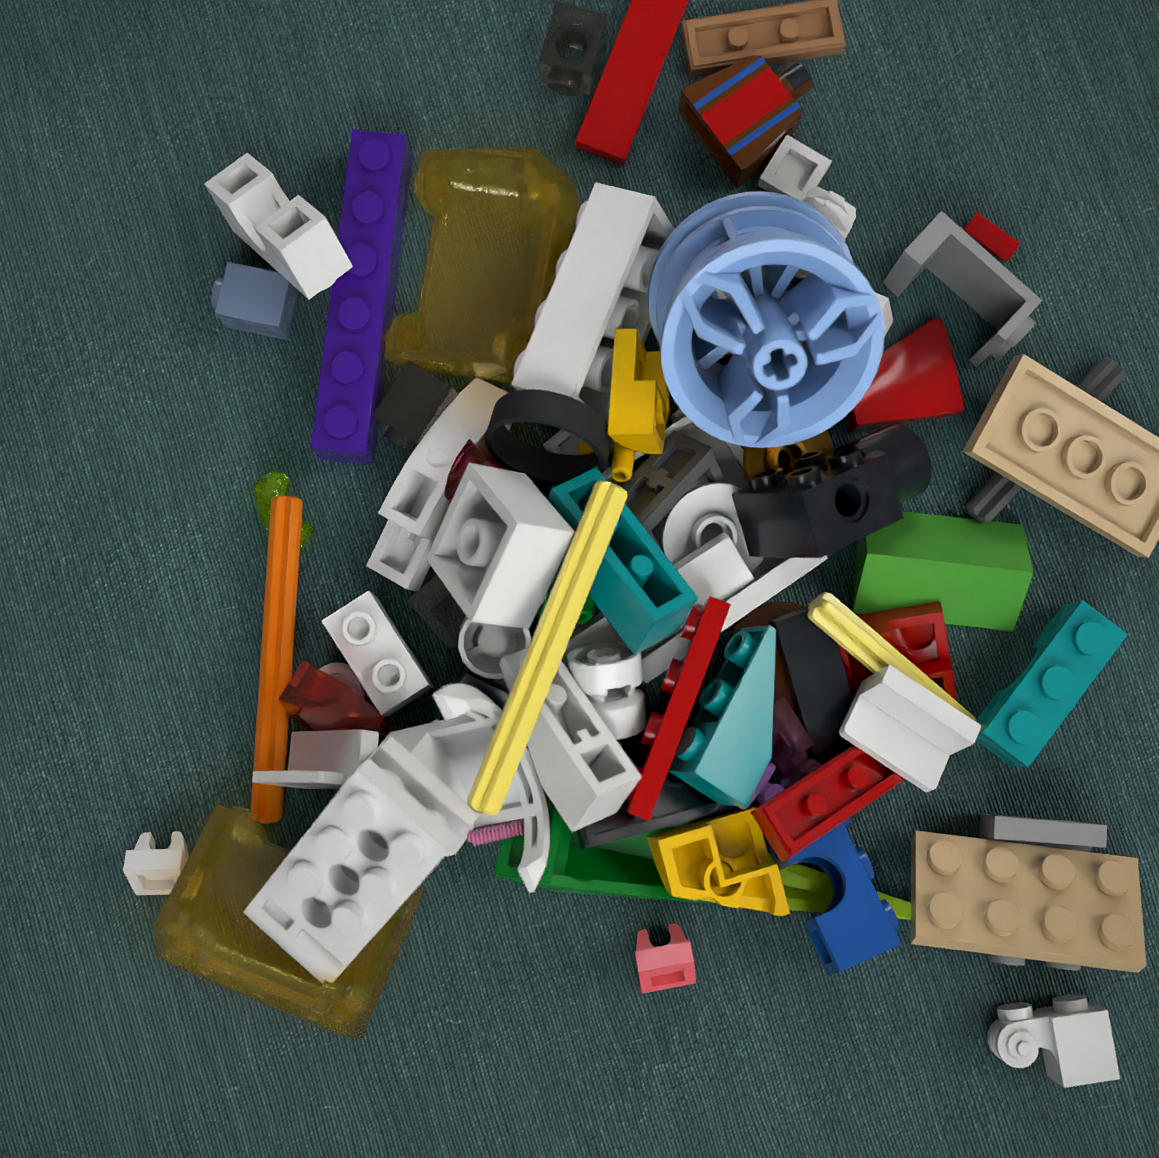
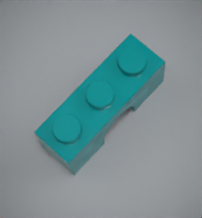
(1065, 664)

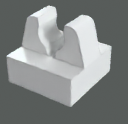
(153, 869)

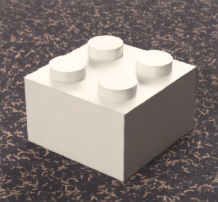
(499, 546)

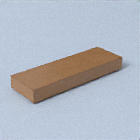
(773, 32)

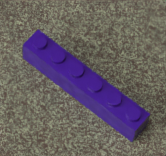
(362, 298)

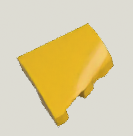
(637, 395)
(720, 863)

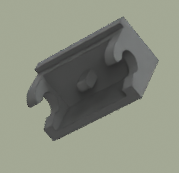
(667, 477)

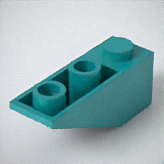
(733, 729)

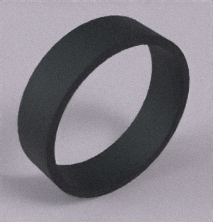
(552, 410)

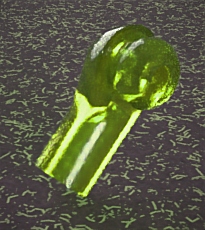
(272, 485)

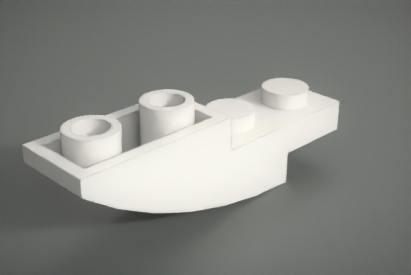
(417, 497)

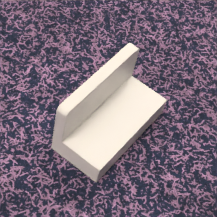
(906, 727)
(322, 759)

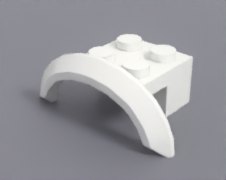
(455, 752)

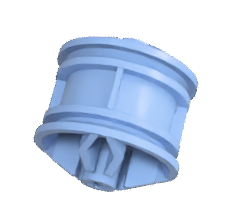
(772, 384)

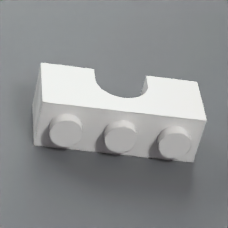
(282, 231)

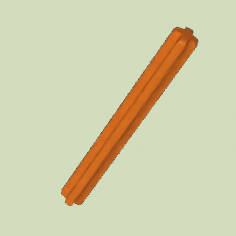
(276, 651)

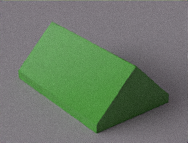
(965, 564)

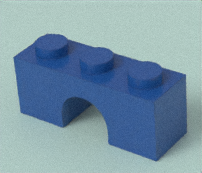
(856, 921)

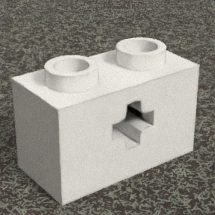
(377, 653)

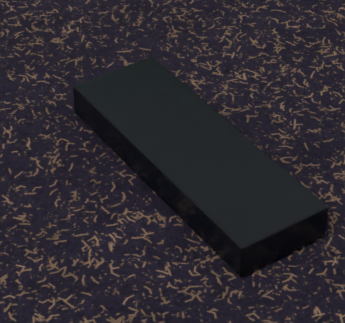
(814, 681)

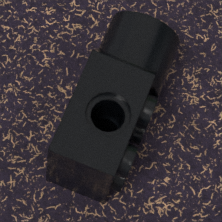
(833, 497)

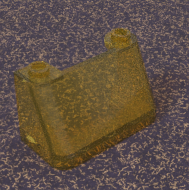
(489, 259)
(212, 938)

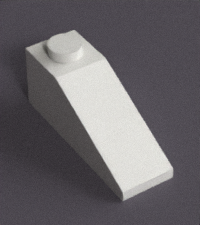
(575, 751)

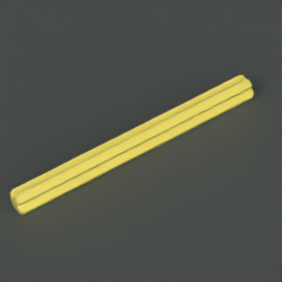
(547, 648)

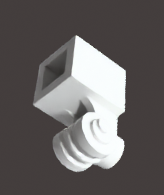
(1071, 1034)

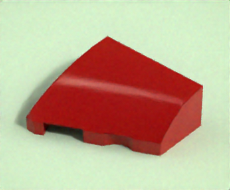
(912, 383)
(918, 635)

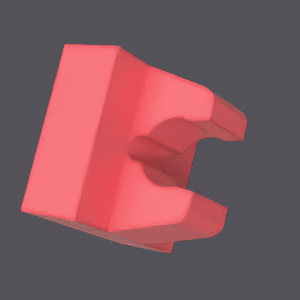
(664, 965)

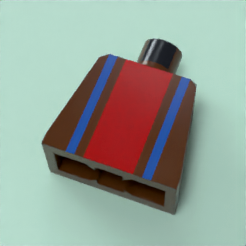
(745, 113)

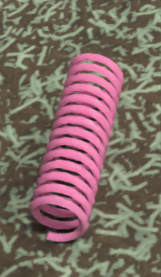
(479, 838)

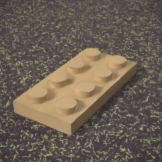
(1072, 454)
(1026, 901)

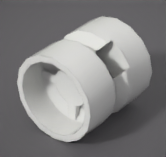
(486, 644)
(609, 680)

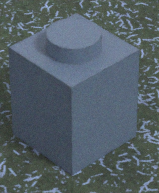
(255, 301)

